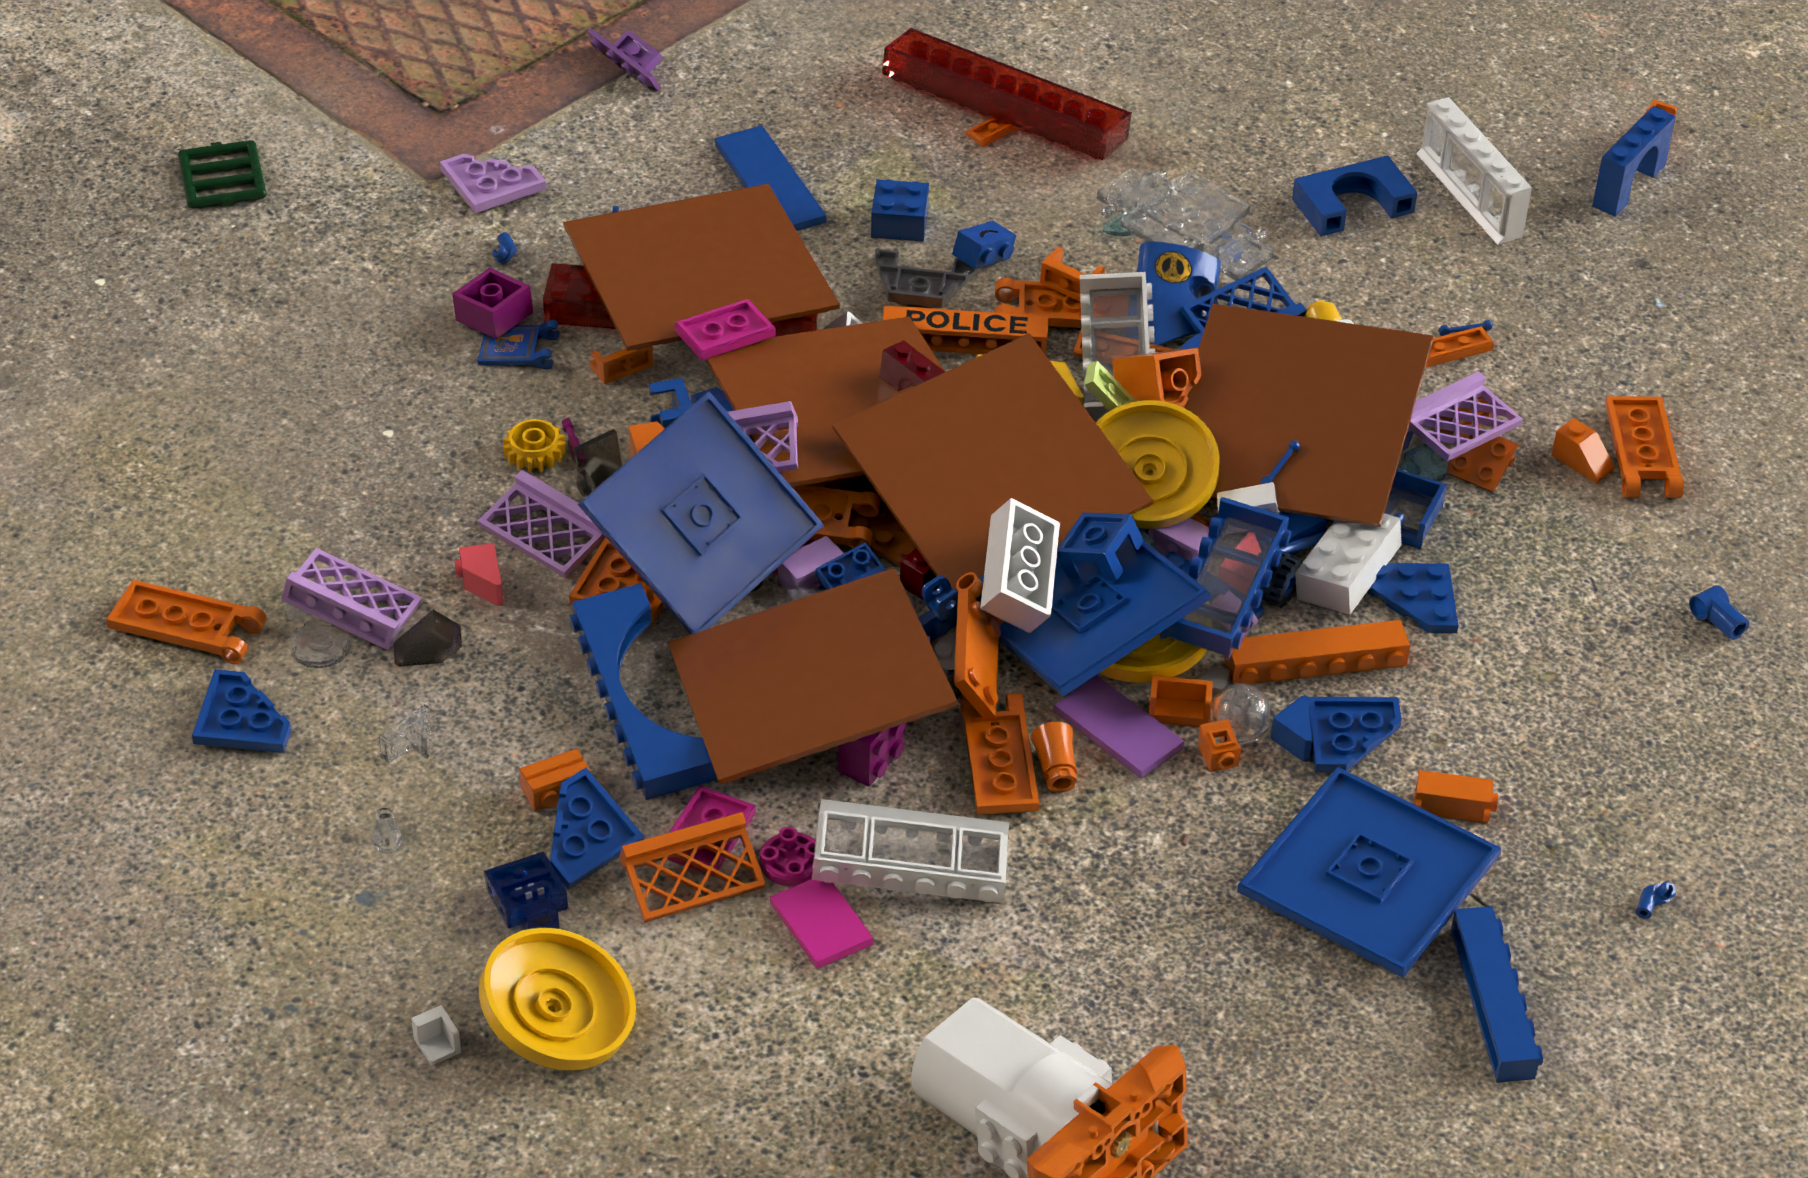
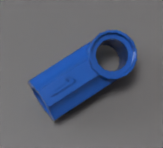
(1715, 606)

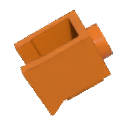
(1219, 755)

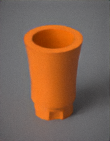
(1056, 755)

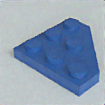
(1419, 592)
(239, 716)
(1349, 728)
(587, 829)

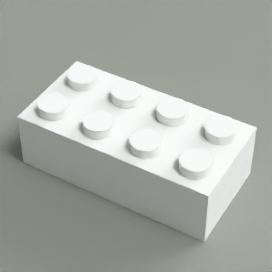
(1347, 563)
(1020, 565)

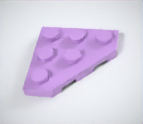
(490, 182)

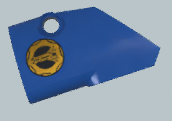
(1177, 278)

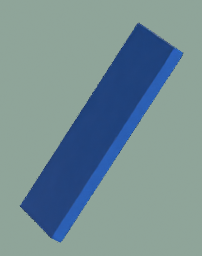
(758, 162)

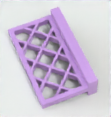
(1446, 403)
(766, 421)
(554, 503)
(346, 609)

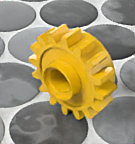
(534, 445)

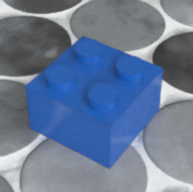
(900, 210)

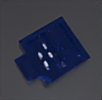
(527, 892)

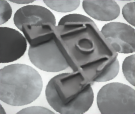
(919, 285)

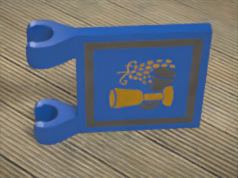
(519, 346)

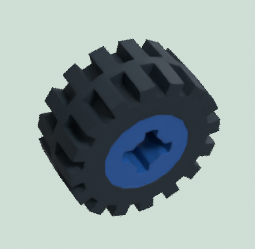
(1282, 581)

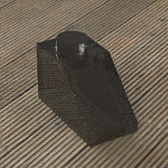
(428, 641)

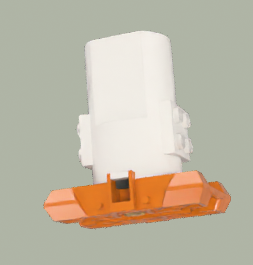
(1051, 1104)

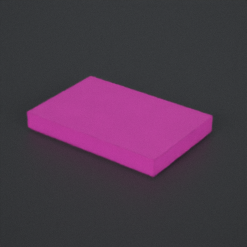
(725, 329)
(705, 807)
(821, 921)

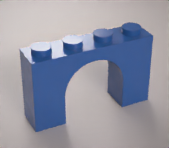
(1640, 149)
(1375, 177)

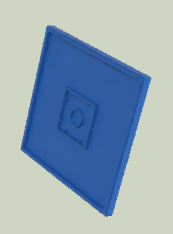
(701, 515)
(1104, 619)
(1369, 871)

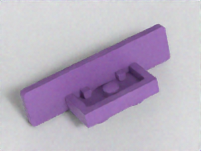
(633, 54)

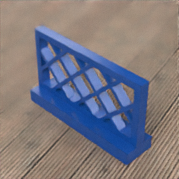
(1243, 283)

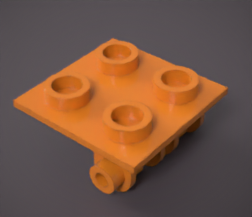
(1485, 463)

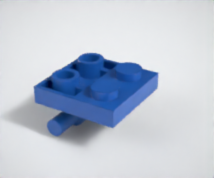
(848, 567)

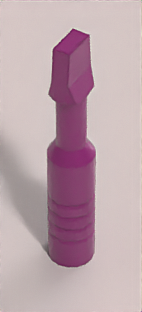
(573, 441)

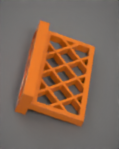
(677, 845)

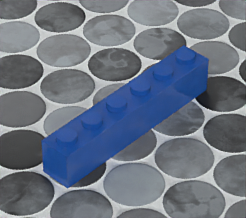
(1496, 994)

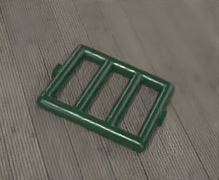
(225, 199)

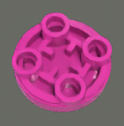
(788, 857)

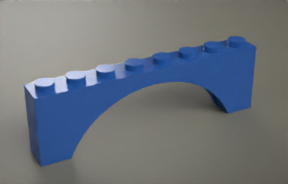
(660, 757)

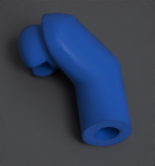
(506, 250)
(1653, 896)

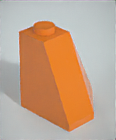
(1159, 375)

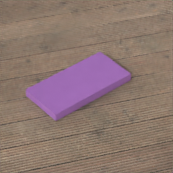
(1119, 726)

